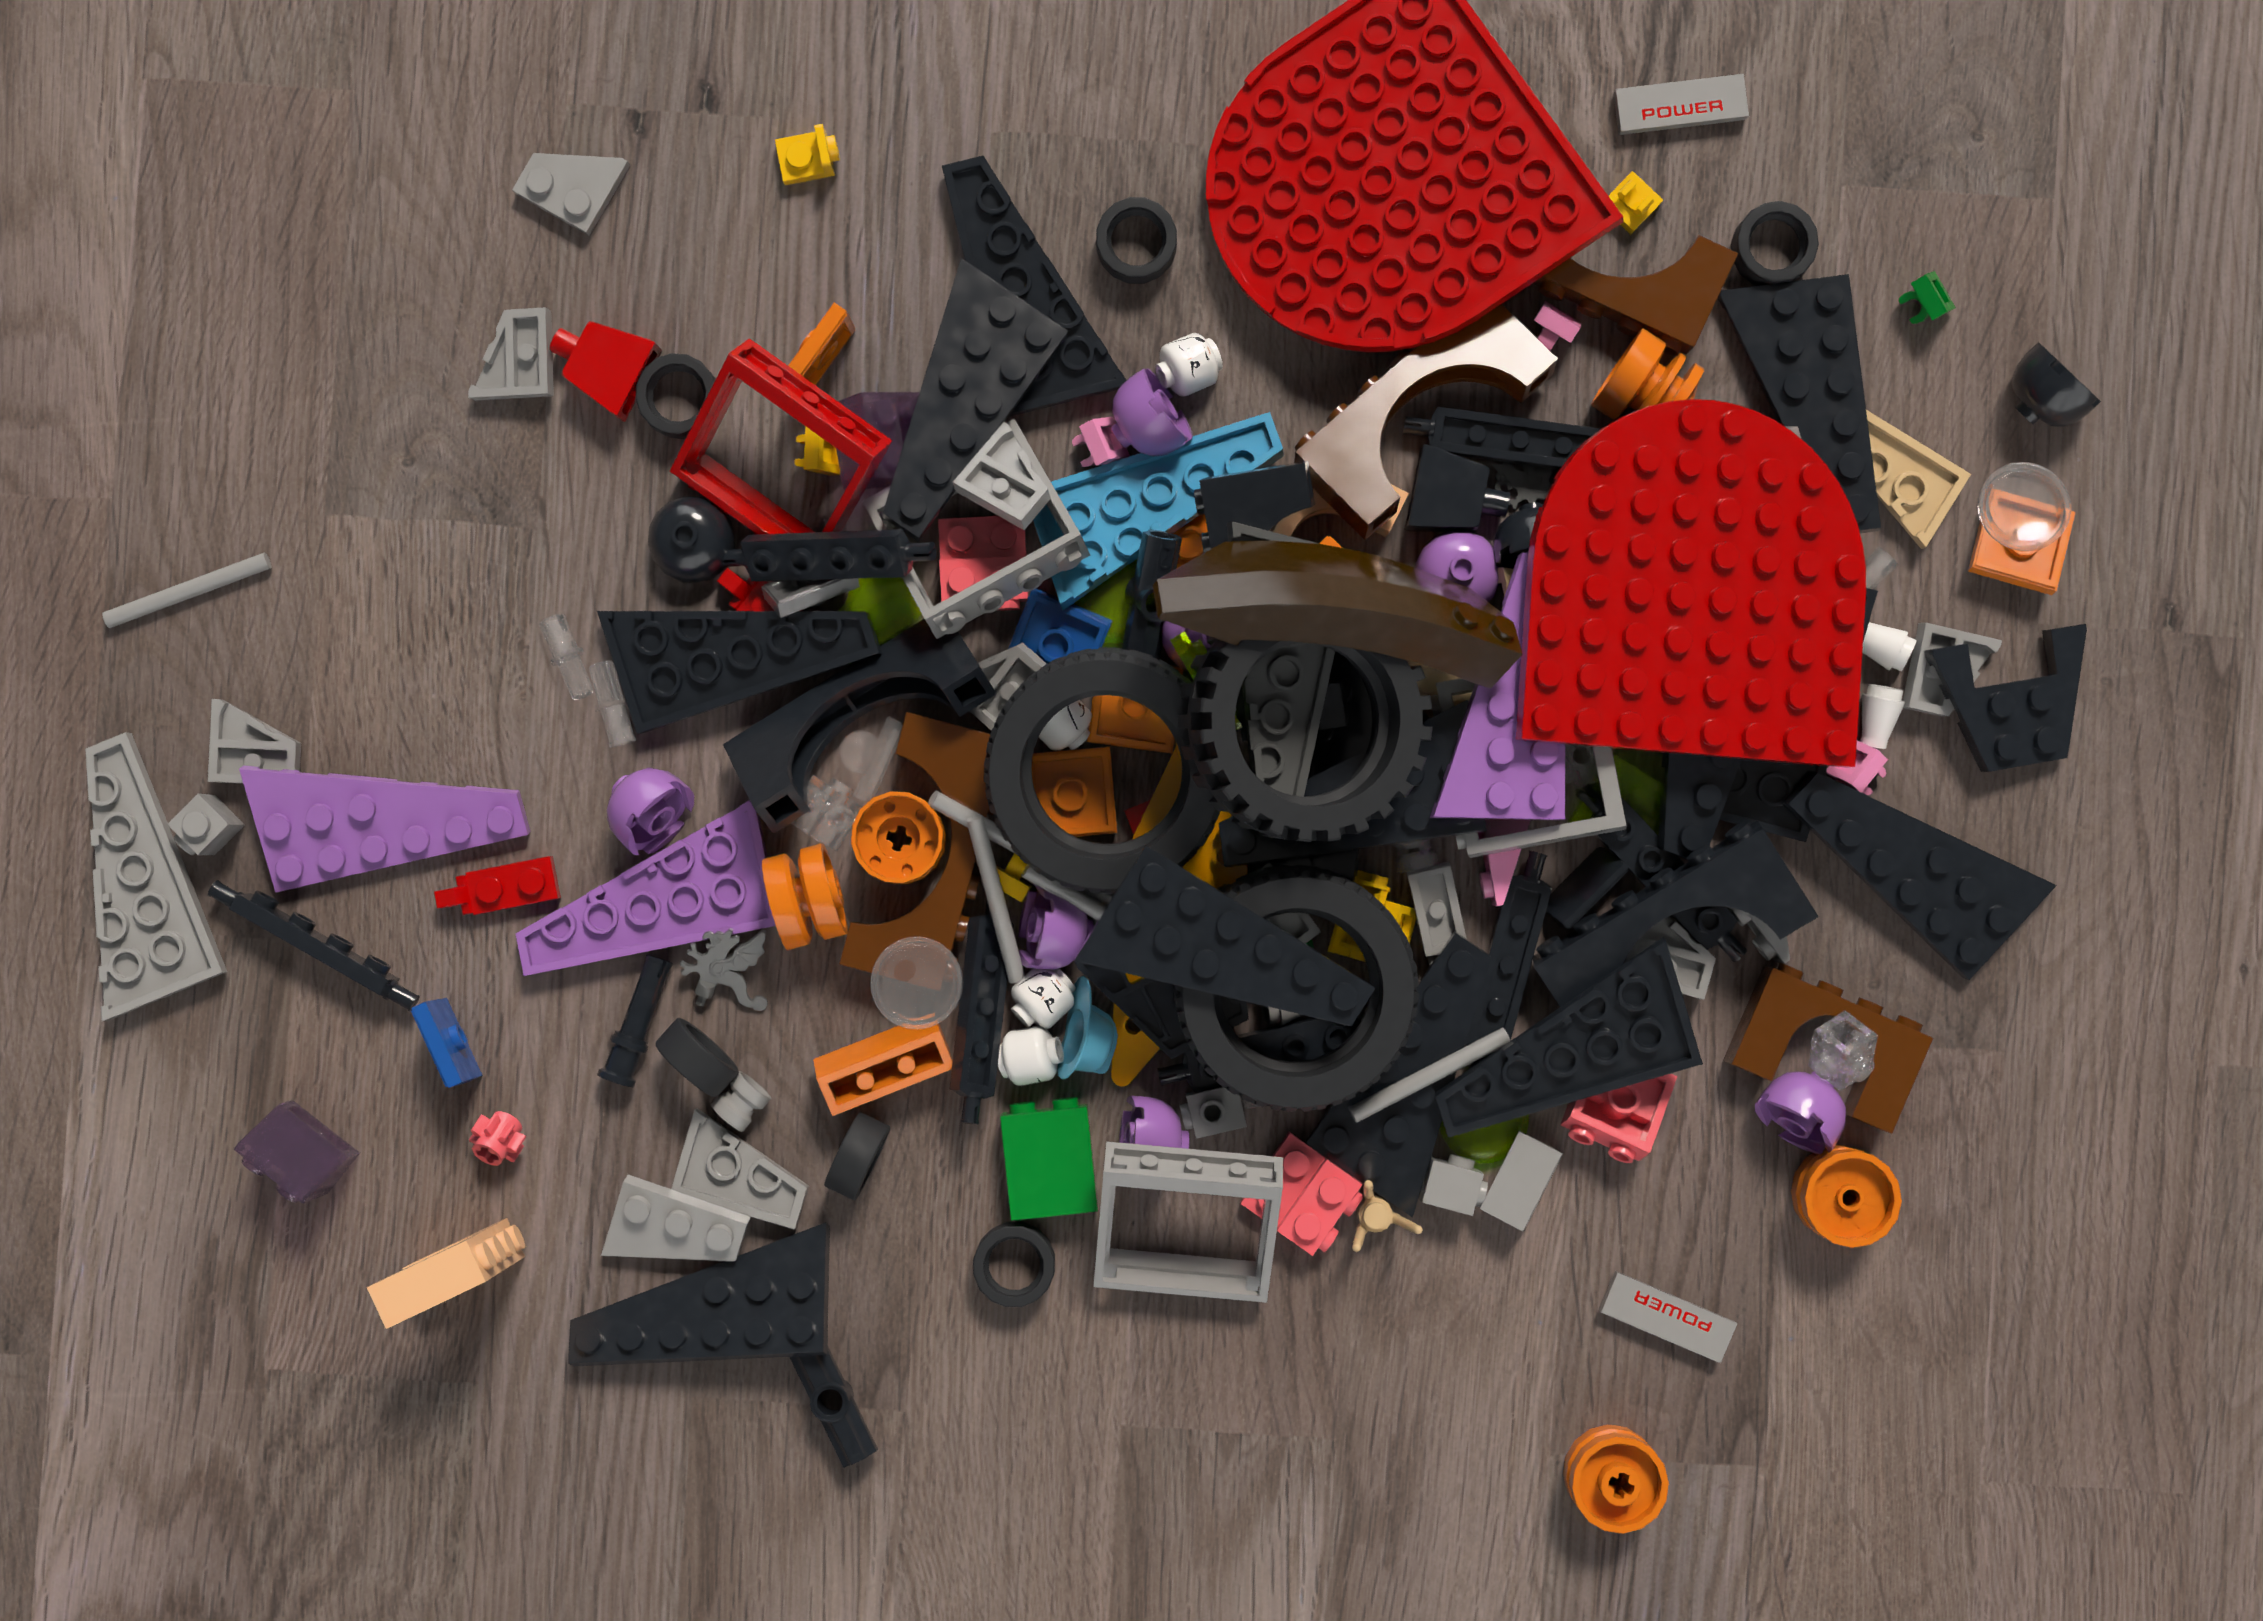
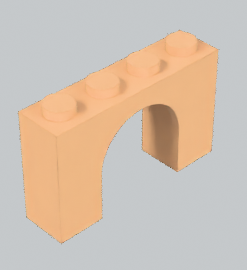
(447, 1272)

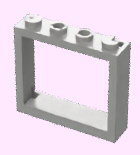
(1006, 583)
(1614, 814)
(1191, 1173)

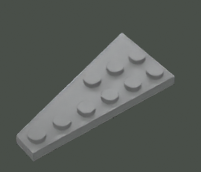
(143, 897)

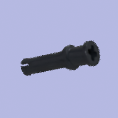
(630, 1040)

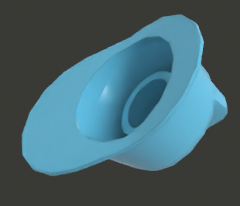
(1088, 1035)

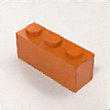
(881, 1066)

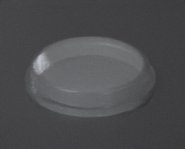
(2024, 506)
(916, 983)

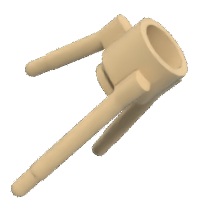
(1376, 1215)

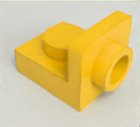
(807, 156)

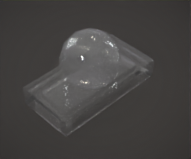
(871, 756)

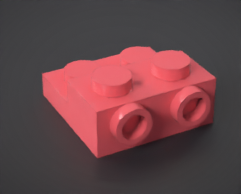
(976, 549)
(1621, 1118)
(1312, 1196)

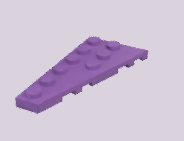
(1491, 769)
(352, 824)
(663, 902)

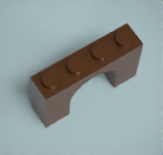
(1786, 1002)

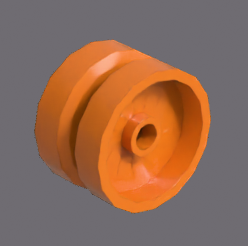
(797, 898)
(1868, 1209)
(1630, 1500)

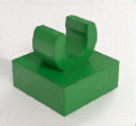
(1932, 297)

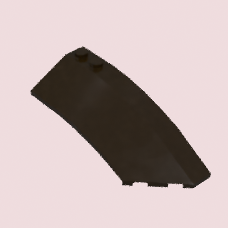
(1341, 601)

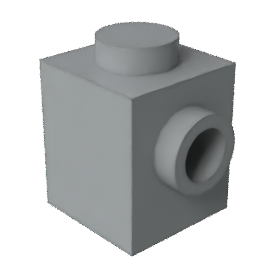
(205, 825)
(1212, 1112)
(1454, 1185)

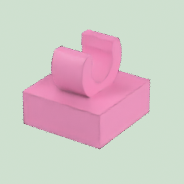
(1555, 324)
(1100, 442)
(1868, 765)

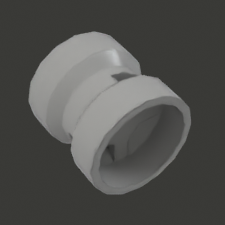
(738, 1104)

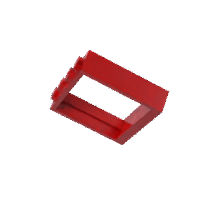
(801, 401)

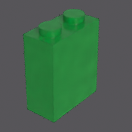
(1049, 1159)

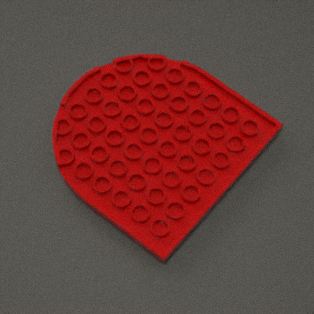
(1394, 179)
(1695, 593)

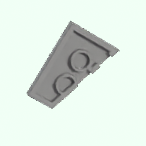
(736, 1175)
(672, 1225)

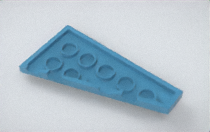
(1147, 493)

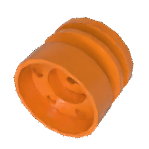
(1642, 381)
(885, 816)

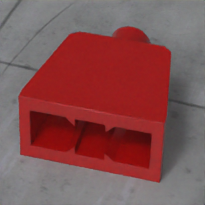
(605, 364)

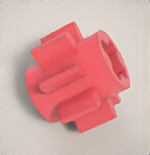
(497, 1138)

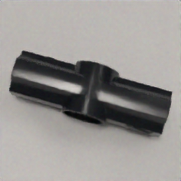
(1156, 558)
(845, 1425)

